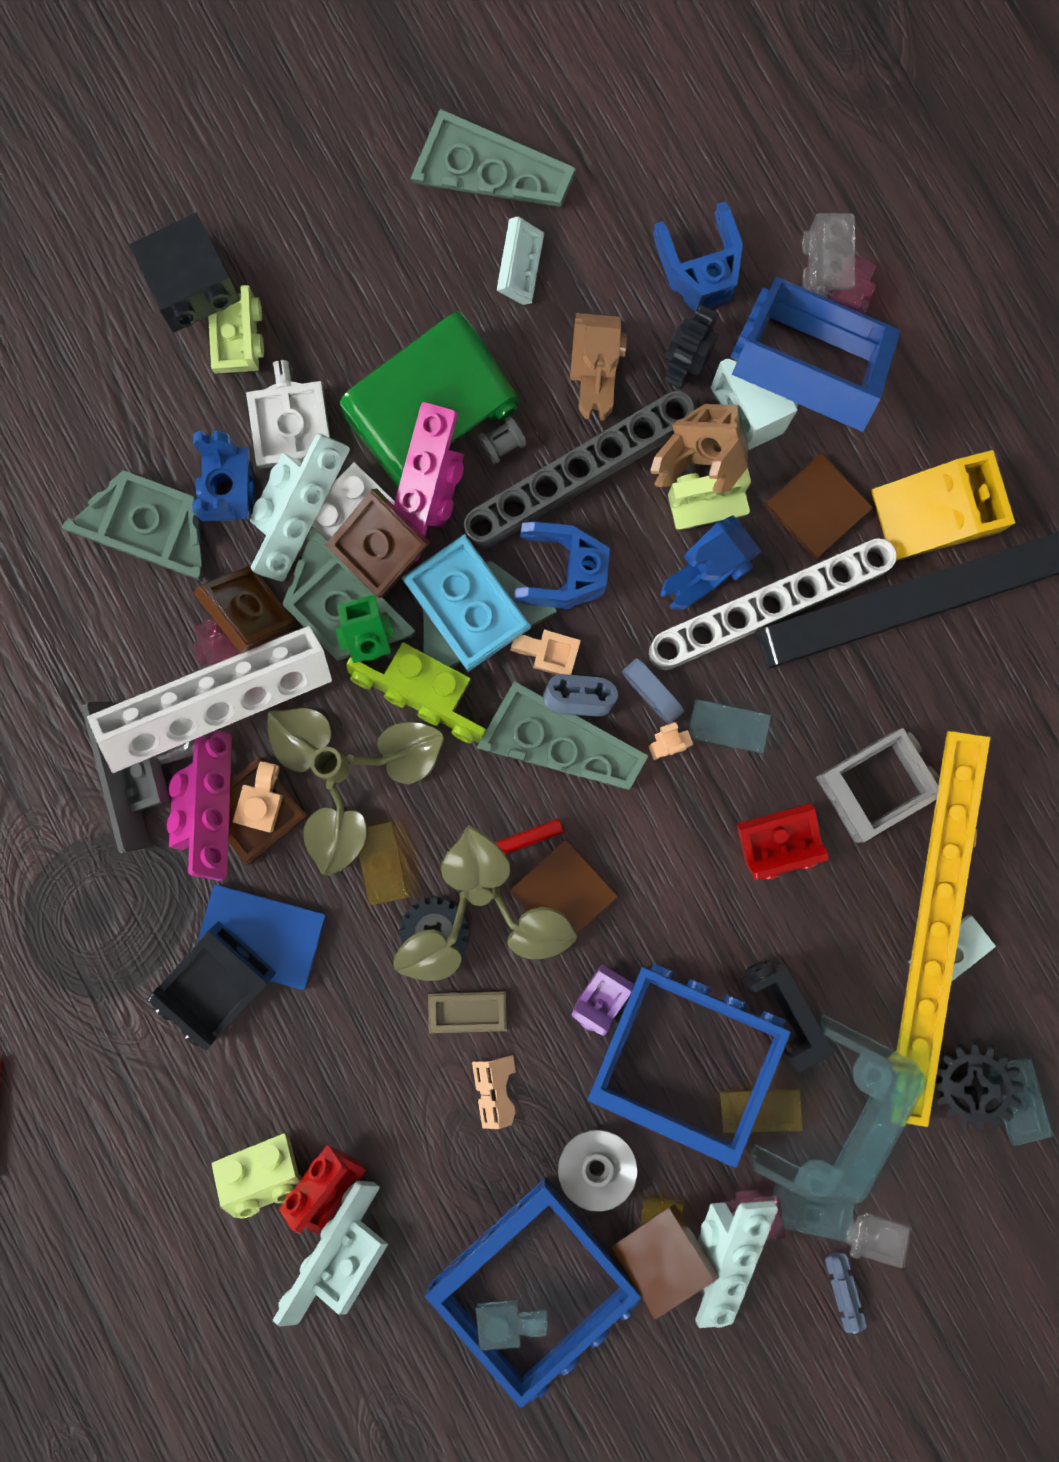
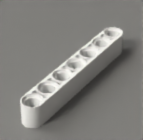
(785, 592)

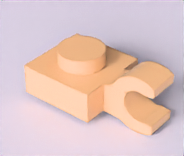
(553, 652)
(669, 741)
(258, 804)

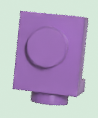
(602, 1000)

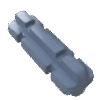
(845, 1292)

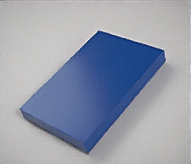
(274, 930)

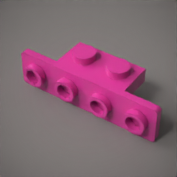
(430, 470)
(202, 806)

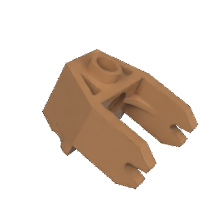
(594, 361)
(705, 437)

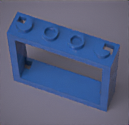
(803, 381)
(664, 1123)
(566, 1353)

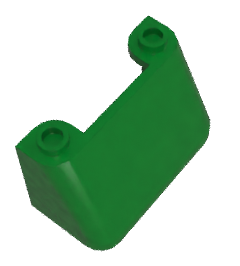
(441, 367)

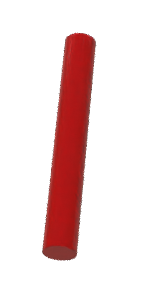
(530, 836)

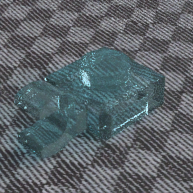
(502, 1325)

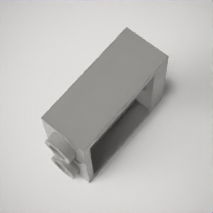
(848, 808)

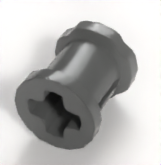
(502, 440)

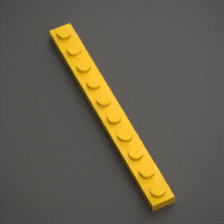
(941, 909)

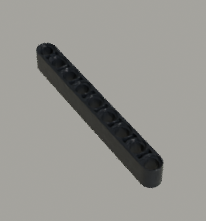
(909, 601)

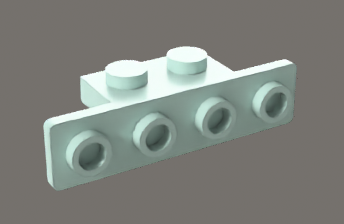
(292, 503)
(733, 1250)
(339, 1262)

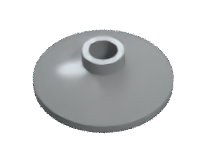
(599, 1190)

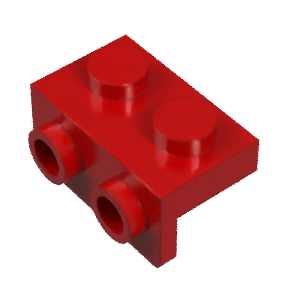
(782, 842)
(321, 1190)

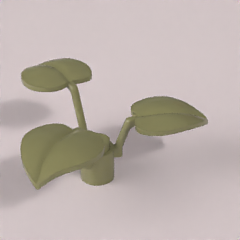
(302, 742)
(477, 868)

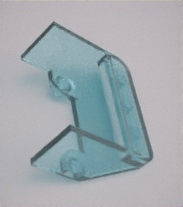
(894, 1091)

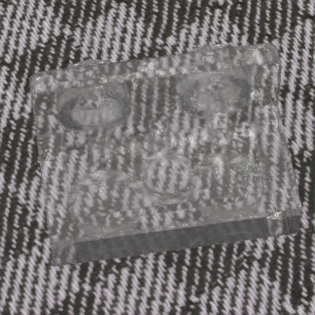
(830, 253)

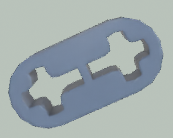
(653, 691)
(580, 695)

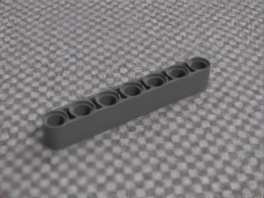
(568, 486)

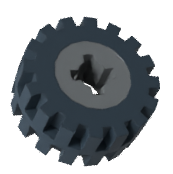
(434, 914)

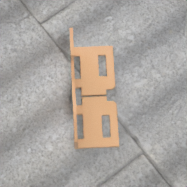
(499, 1072)

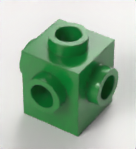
(364, 629)

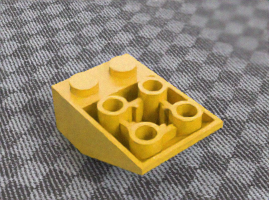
(944, 506)

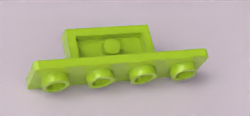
(423, 685)

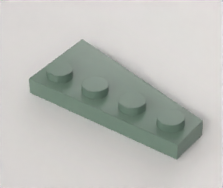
(485, 163)
(557, 741)

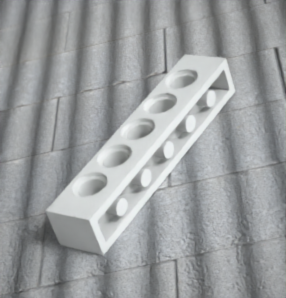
(210, 699)

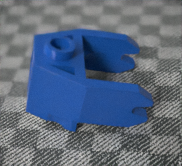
(707, 279)
(222, 463)
(712, 560)
(580, 584)

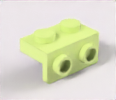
(235, 337)
(697, 505)
(256, 1177)

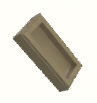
(467, 1012)

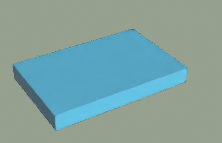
(466, 602)

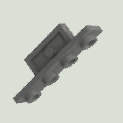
(127, 791)

